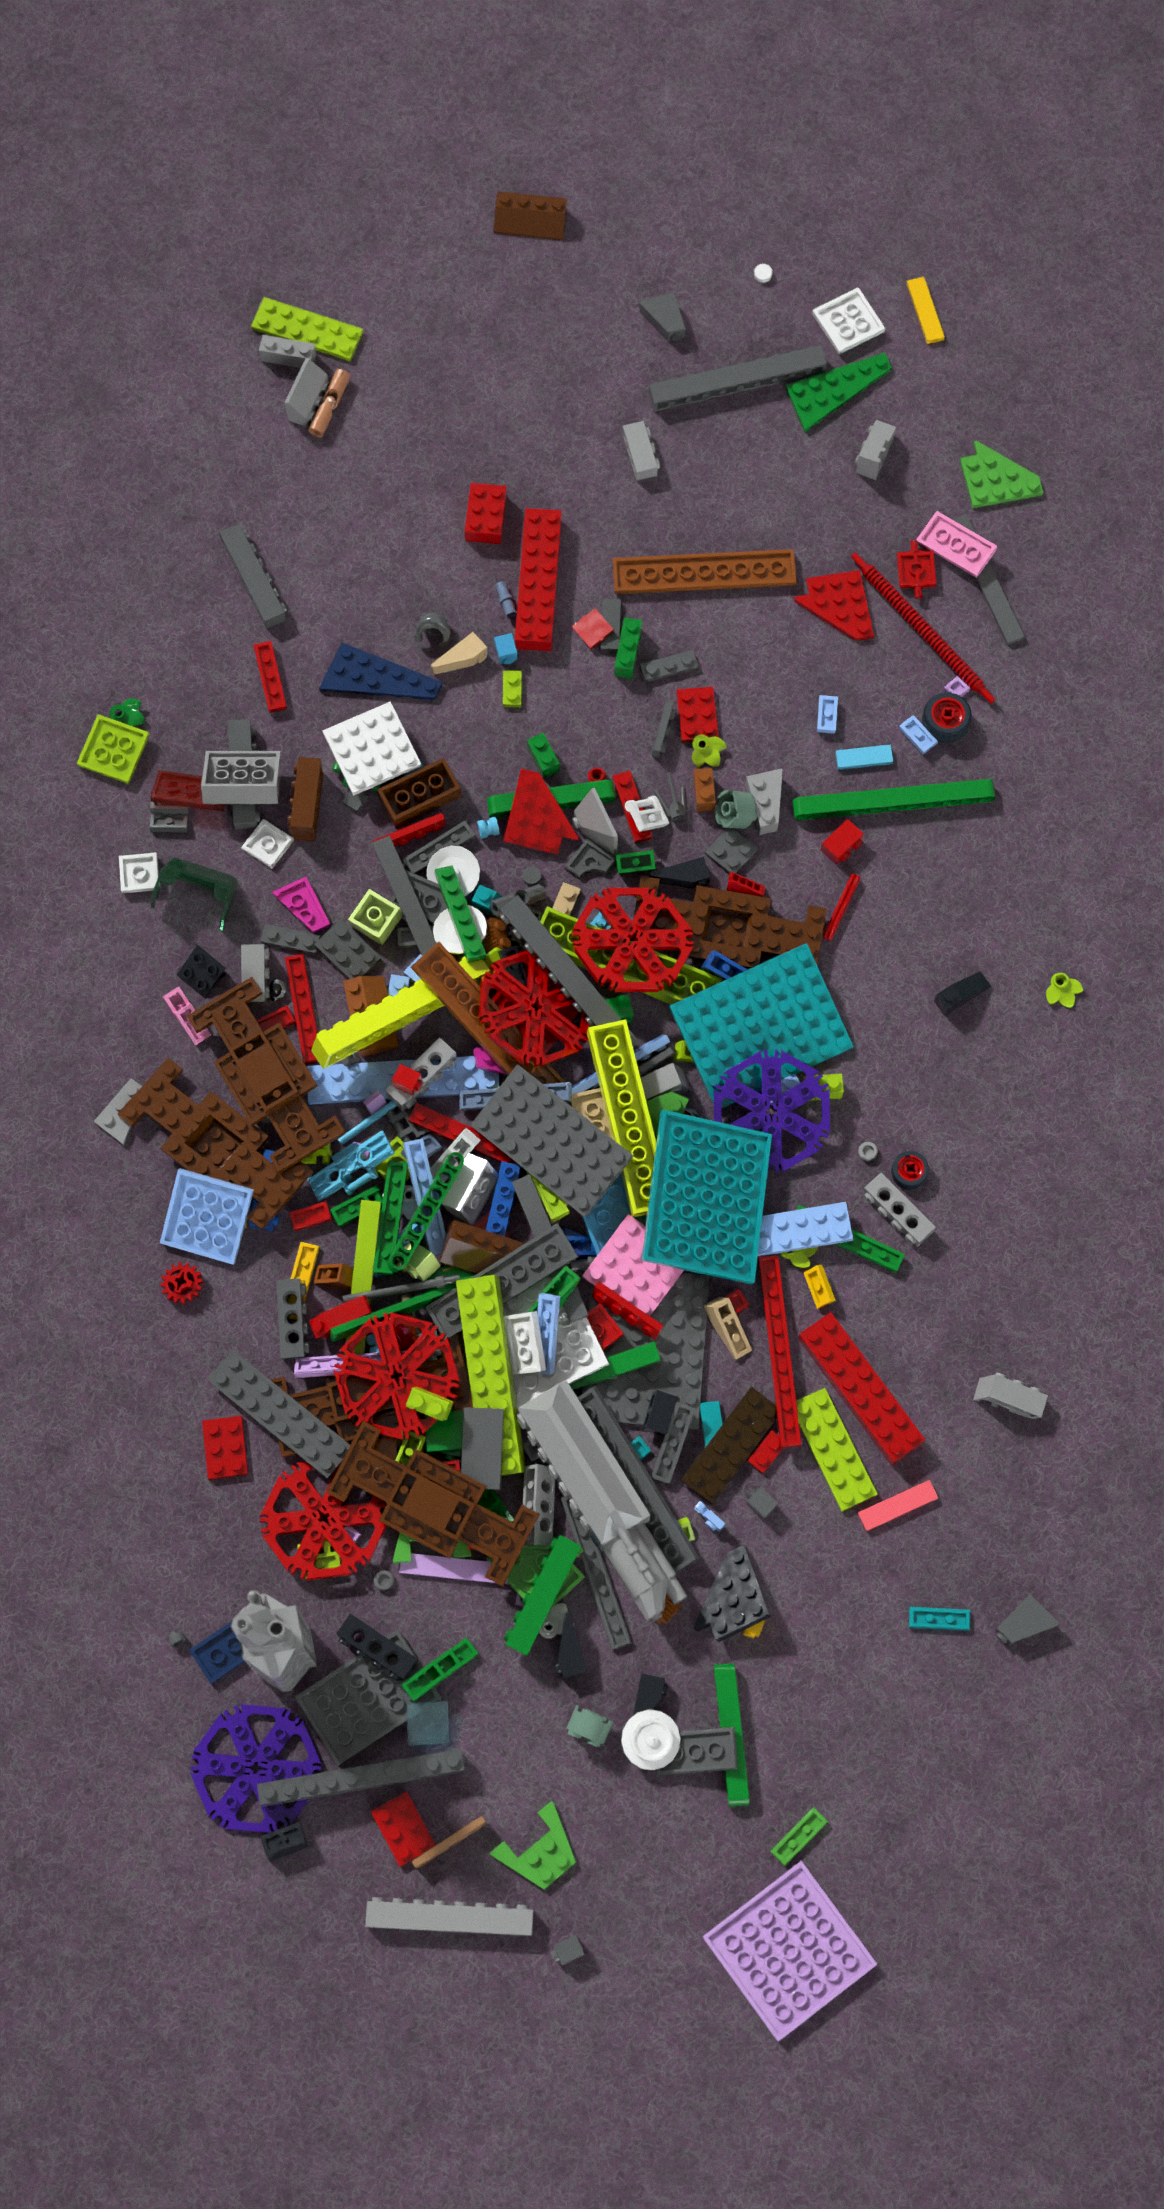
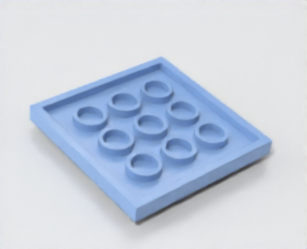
(206, 1216)

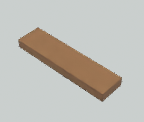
(449, 1842)

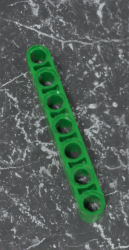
(566, 796)
(433, 1206)
(730, 1717)

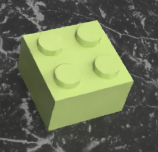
(375, 917)

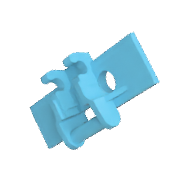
(347, 1162)

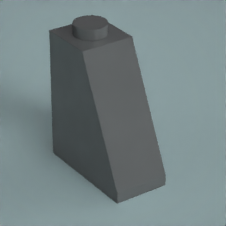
(664, 316)
(1025, 1621)

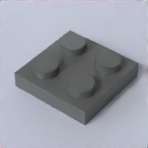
(731, 851)

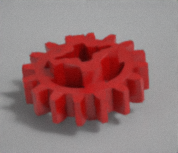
(173, 1280)

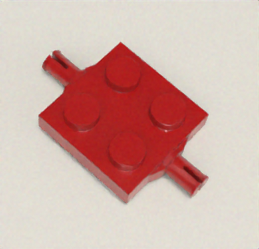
(916, 569)

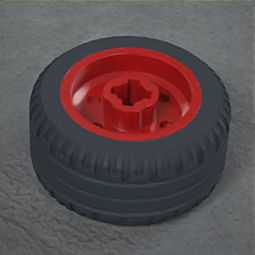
(947, 717)

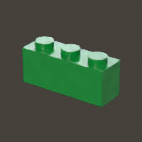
(628, 648)

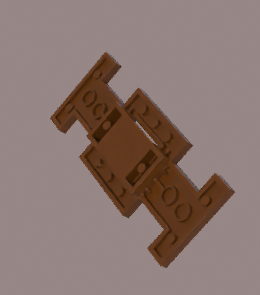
(736, 936)
(259, 1077)
(208, 1148)
(327, 1405)
(429, 1510)

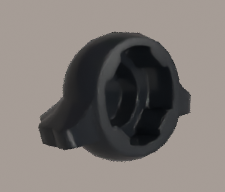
(278, 989)

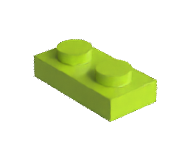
(512, 688)

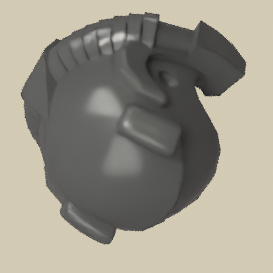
(433, 624)

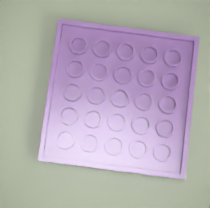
(789, 1951)

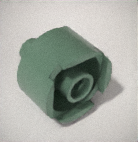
(735, 809)
(589, 1725)

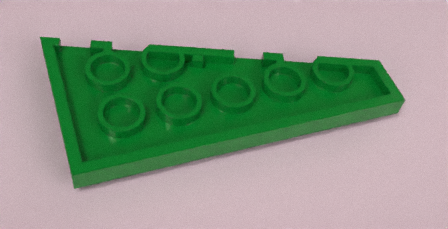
(826, 392)

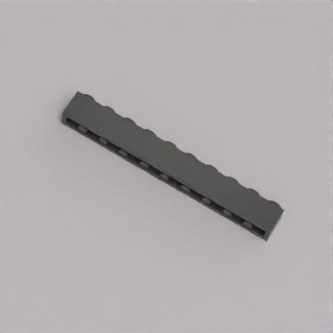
(737, 378)
(559, 964)
(360, 1778)

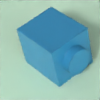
(505, 649)

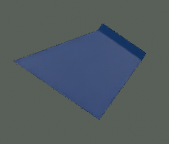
(580, 1243)

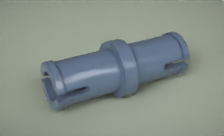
(506, 600)

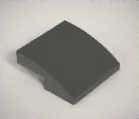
(168, 818)

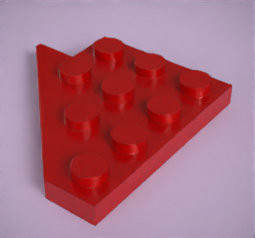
(839, 602)
(536, 816)

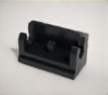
(659, 1413)
(284, 1841)

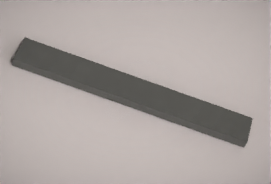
(995, 597)
(404, 894)
(539, 1223)
(598, 1581)

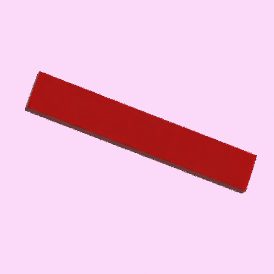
(302, 1006)

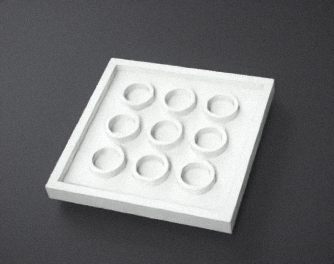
(371, 748)

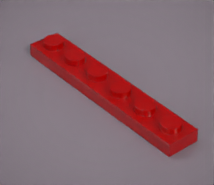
(451, 1129)

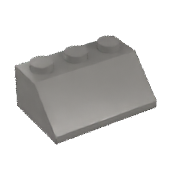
(306, 393)

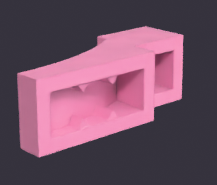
(181, 1008)

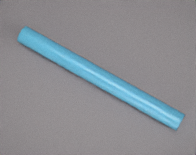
(367, 1122)

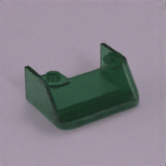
(222, 884)

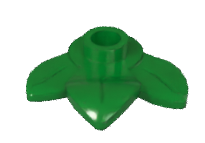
(130, 712)

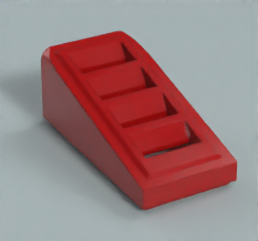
(743, 885)

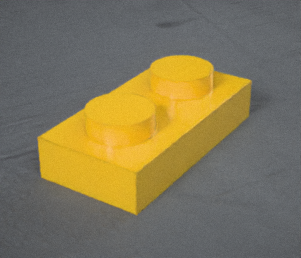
(819, 1286)

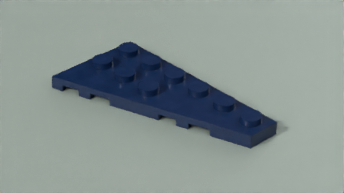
(371, 675)

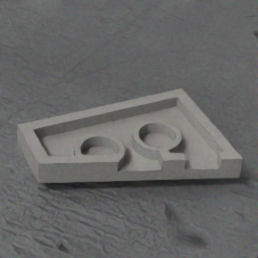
(110, 1121)

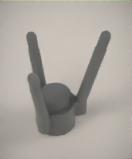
(677, 810)

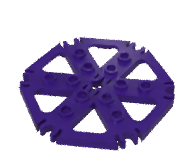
(786, 1103)
(248, 1750)

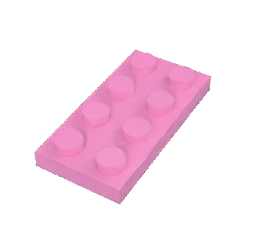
(957, 544)

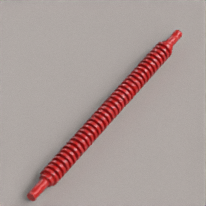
(923, 628)

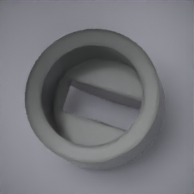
(176, 1638)

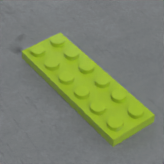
(301, 325)
(834, 1450)

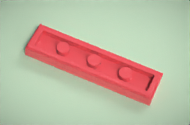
(897, 1505)

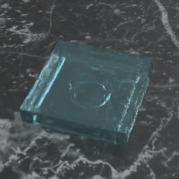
(427, 1723)

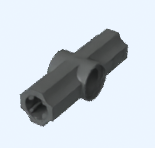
(529, 896)

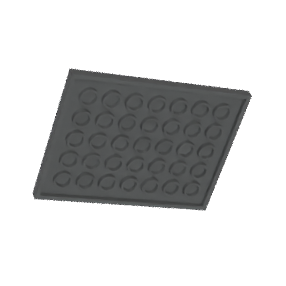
(679, 1348)

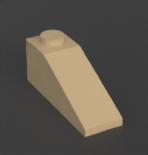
(462, 655)
(728, 1326)

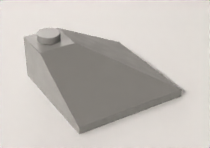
(595, 824)

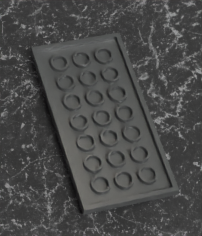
(552, 1140)

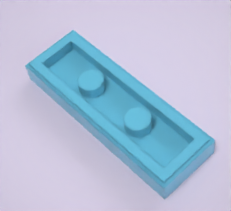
(864, 757)

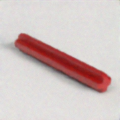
(841, 907)

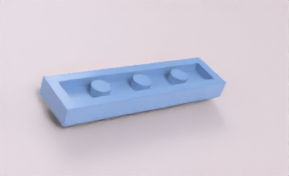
(548, 1323)

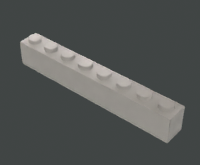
(449, 1917)

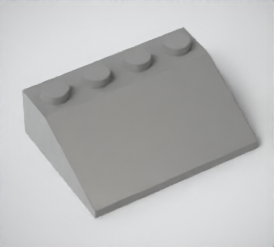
(241, 777)

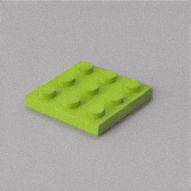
(113, 749)

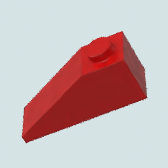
(339, 1315)

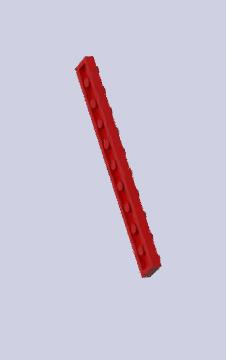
(779, 1351)

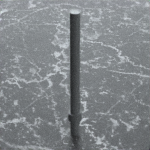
(439, 1282)

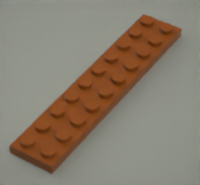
(704, 571)
(462, 998)

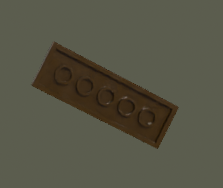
(731, 1445)

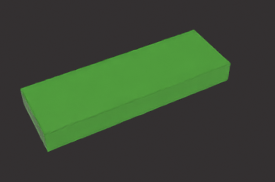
(799, 1836)

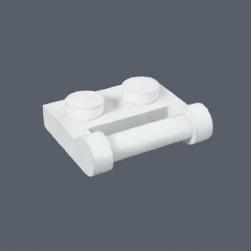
(649, 818)

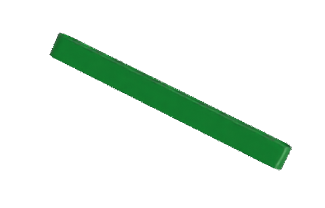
(894, 799)

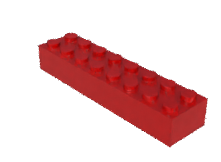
(538, 579)
(861, 1388)

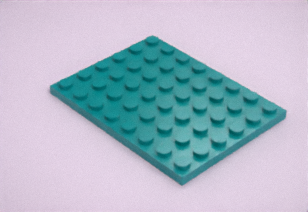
(763, 1009)
(706, 1197)

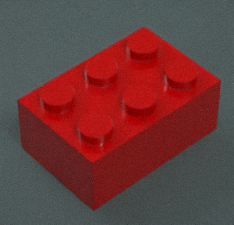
(485, 513)

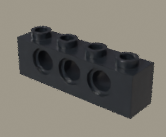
(405, 1660)

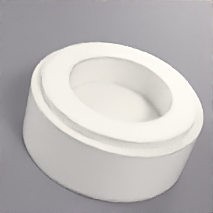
(763, 273)

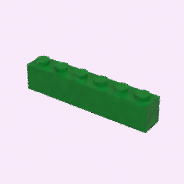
(542, 1596)

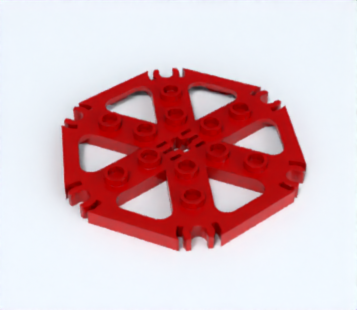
(643, 953)
(516, 1014)
(378, 1371)
(315, 1535)

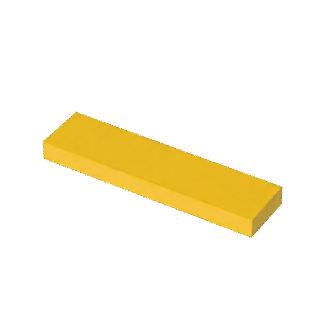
(925, 310)
(304, 1269)

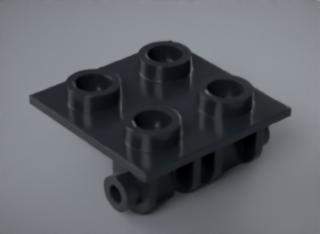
(201, 971)

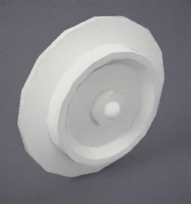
(463, 862)
(445, 932)
(650, 1739)

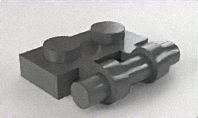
(404, 1134)

